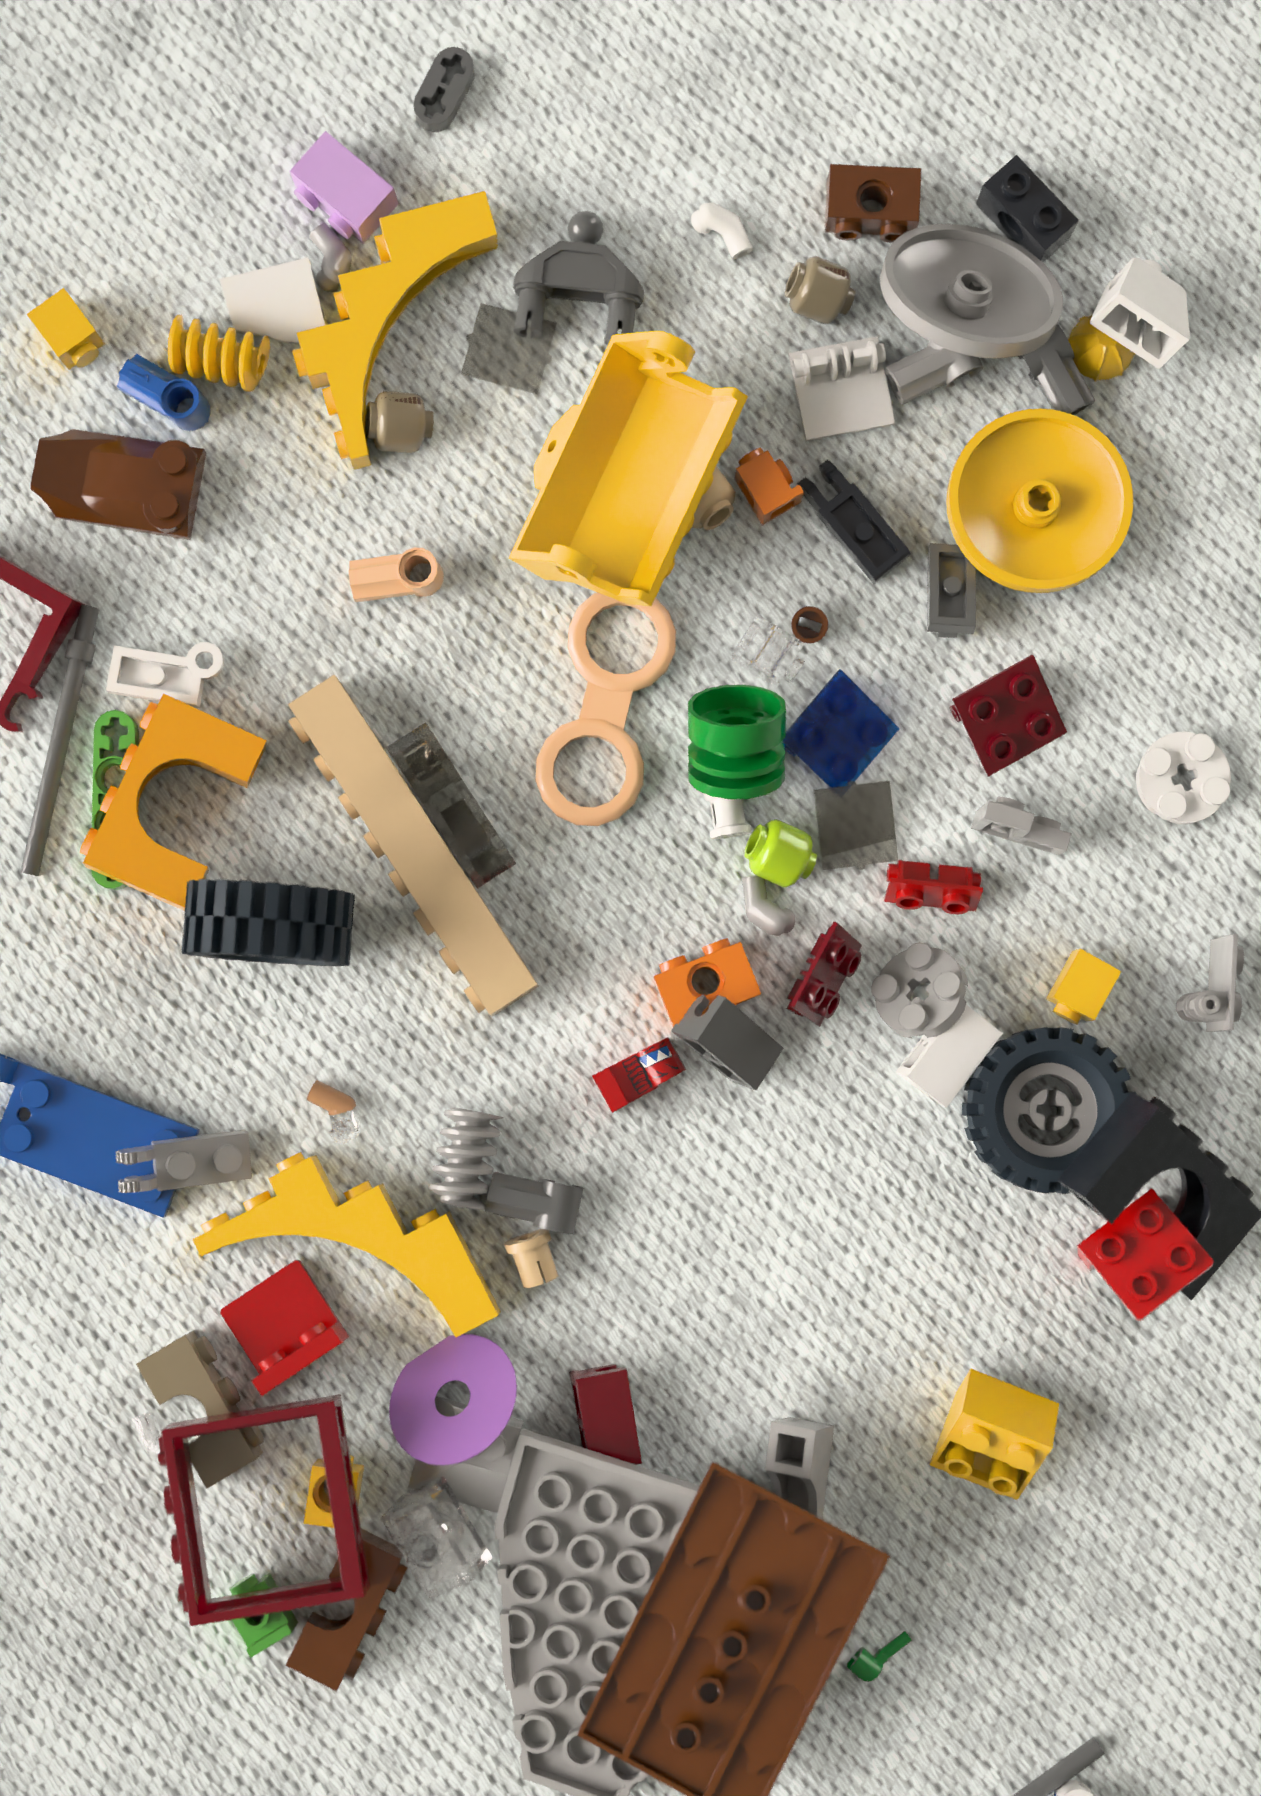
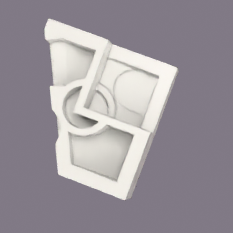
(274, 301)

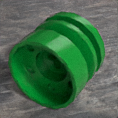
(736, 741)

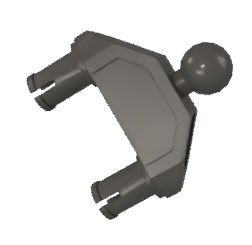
(577, 273)

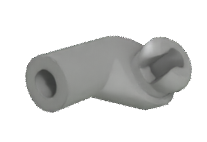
(762, 911)

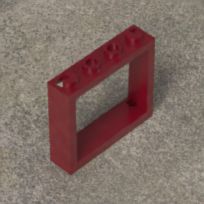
(188, 1544)

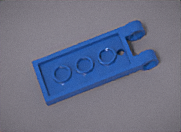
(78, 1131)

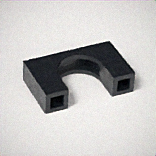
(1144, 1142)

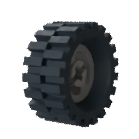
(268, 922)
(997, 1086)

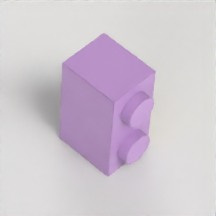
(343, 188)

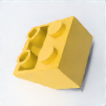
(996, 1434)

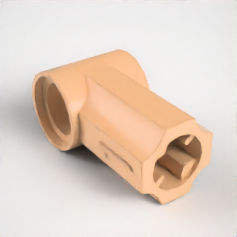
(390, 576)

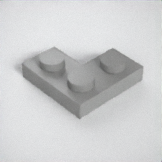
(1009, 821)

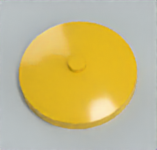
(1039, 500)

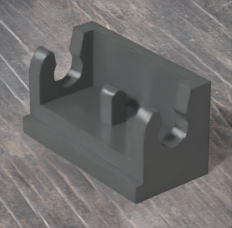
(728, 1041)

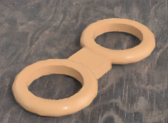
(604, 712)

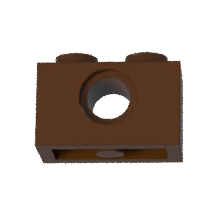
(892, 187)

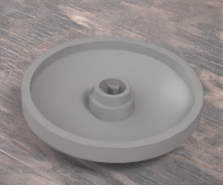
(971, 291)

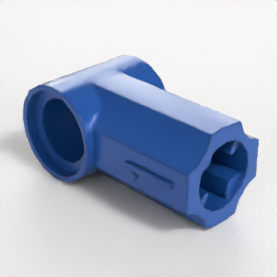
(163, 392)

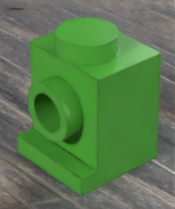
(274, 1626)

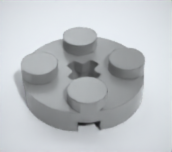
(913, 968)

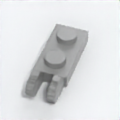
(189, 1162)

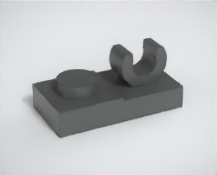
(950, 591)

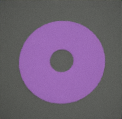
(457, 1438)

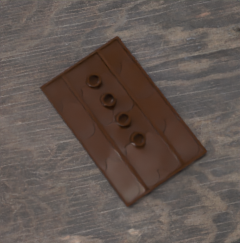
(732, 1641)

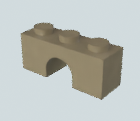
(188, 1369)

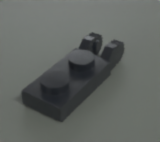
(856, 524)

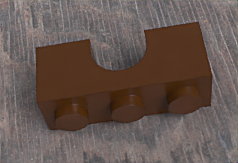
(329, 1647)

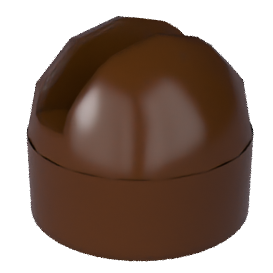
(807, 634)

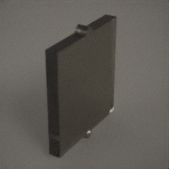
(502, 356)
(855, 825)

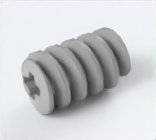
(465, 1158)

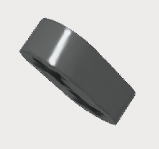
(452, 94)

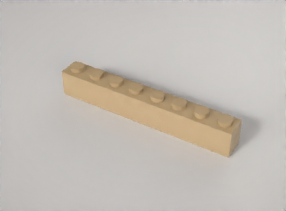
(413, 847)

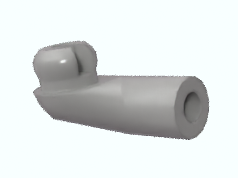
(336, 257)

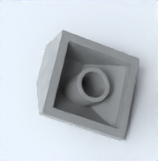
(480, 1478)

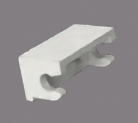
(945, 1062)

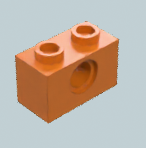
(725, 960)

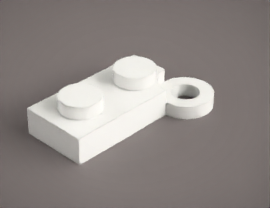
(151, 673)

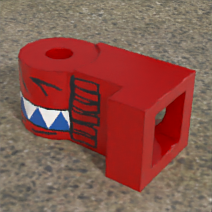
(638, 1074)

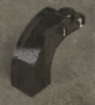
(451, 805)

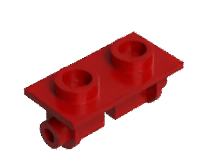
(954, 891)

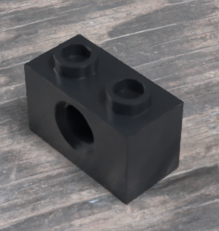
(1026, 209)

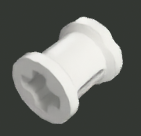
(727, 818)

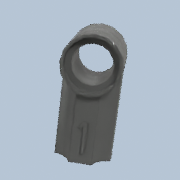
(1058, 375)
(543, 1203)

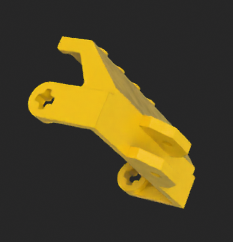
(627, 470)

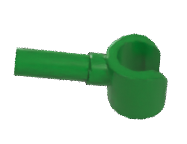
(868, 1666)

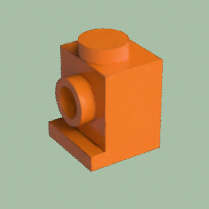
(766, 485)

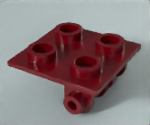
(1009, 715)
(835, 958)

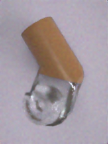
(341, 1110)

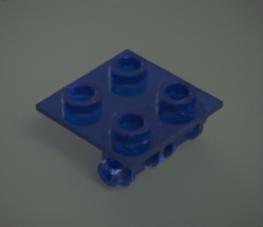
(839, 732)

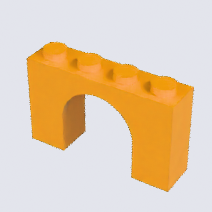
(173, 737)

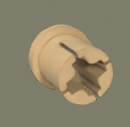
(533, 1257)

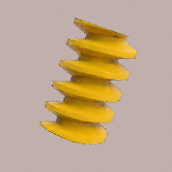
(215, 355)

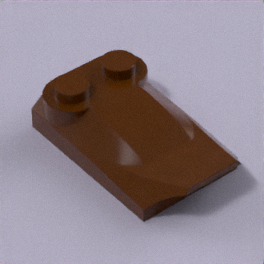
(120, 481)

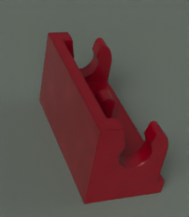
(606, 1412)

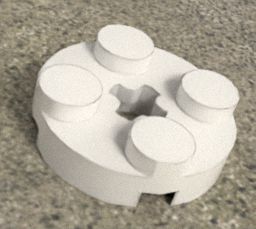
(1171, 800)

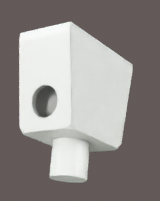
(1144, 312)

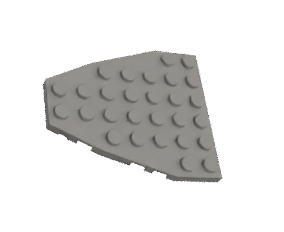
(574, 1567)

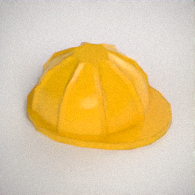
(1097, 353)

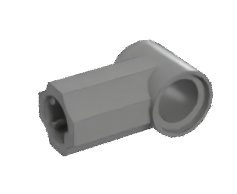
(928, 371)

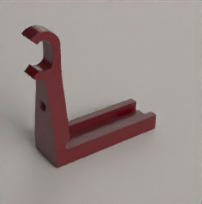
(46, 640)

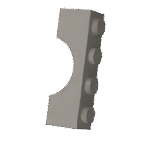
(800, 1462)

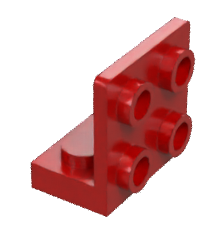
(1145, 1255)
(283, 1325)

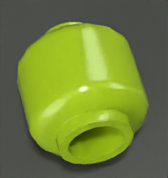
(780, 853)

